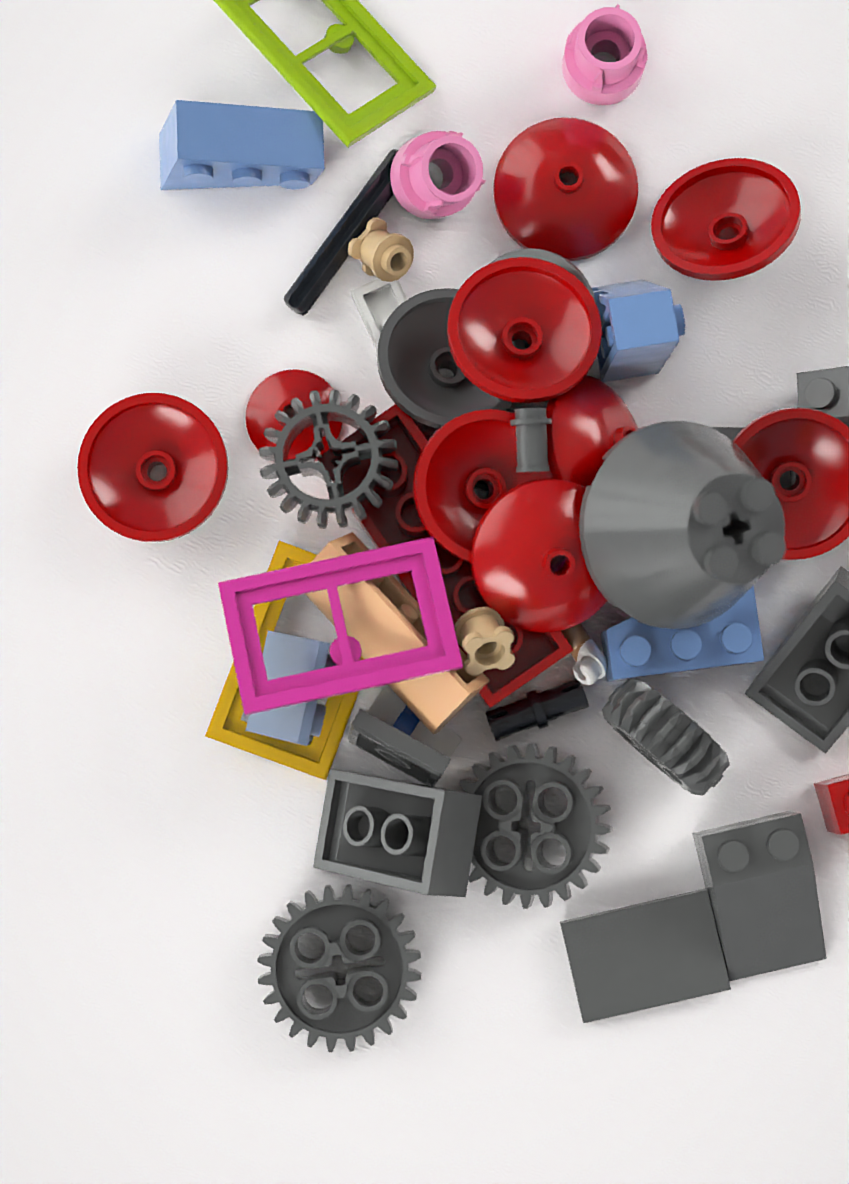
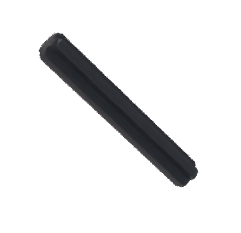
(335, 247)

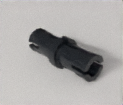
(537, 709)

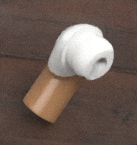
(589, 659)

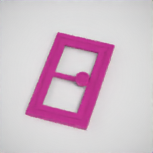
(350, 672)

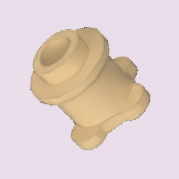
(382, 253)
(485, 640)

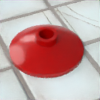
(275, 395)

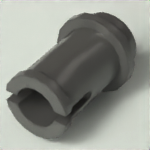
(531, 439)

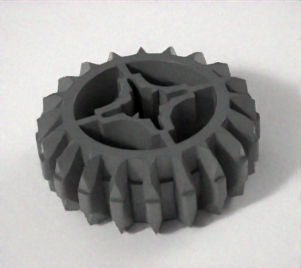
(304, 463)
(666, 736)

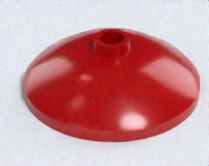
(561, 217)
(726, 219)
(530, 303)
(584, 428)
(126, 446)
(818, 453)
(457, 456)
(515, 554)

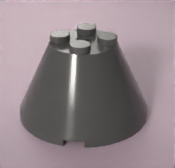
(679, 525)

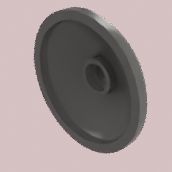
(412, 353)

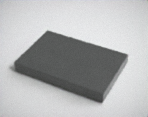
(645, 955)

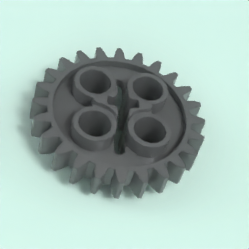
(575, 828)
(348, 1013)

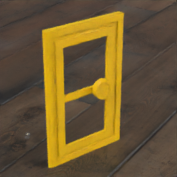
(226, 720)

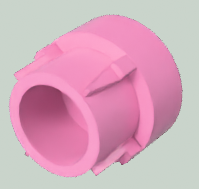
(610, 32)
(460, 169)

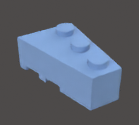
(239, 147)
(637, 328)
(647, 650)

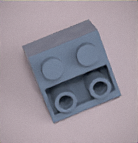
(284, 657)

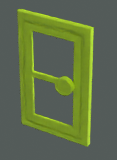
(357, 22)

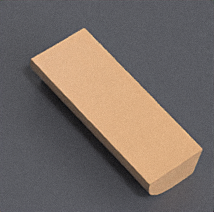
(388, 622)

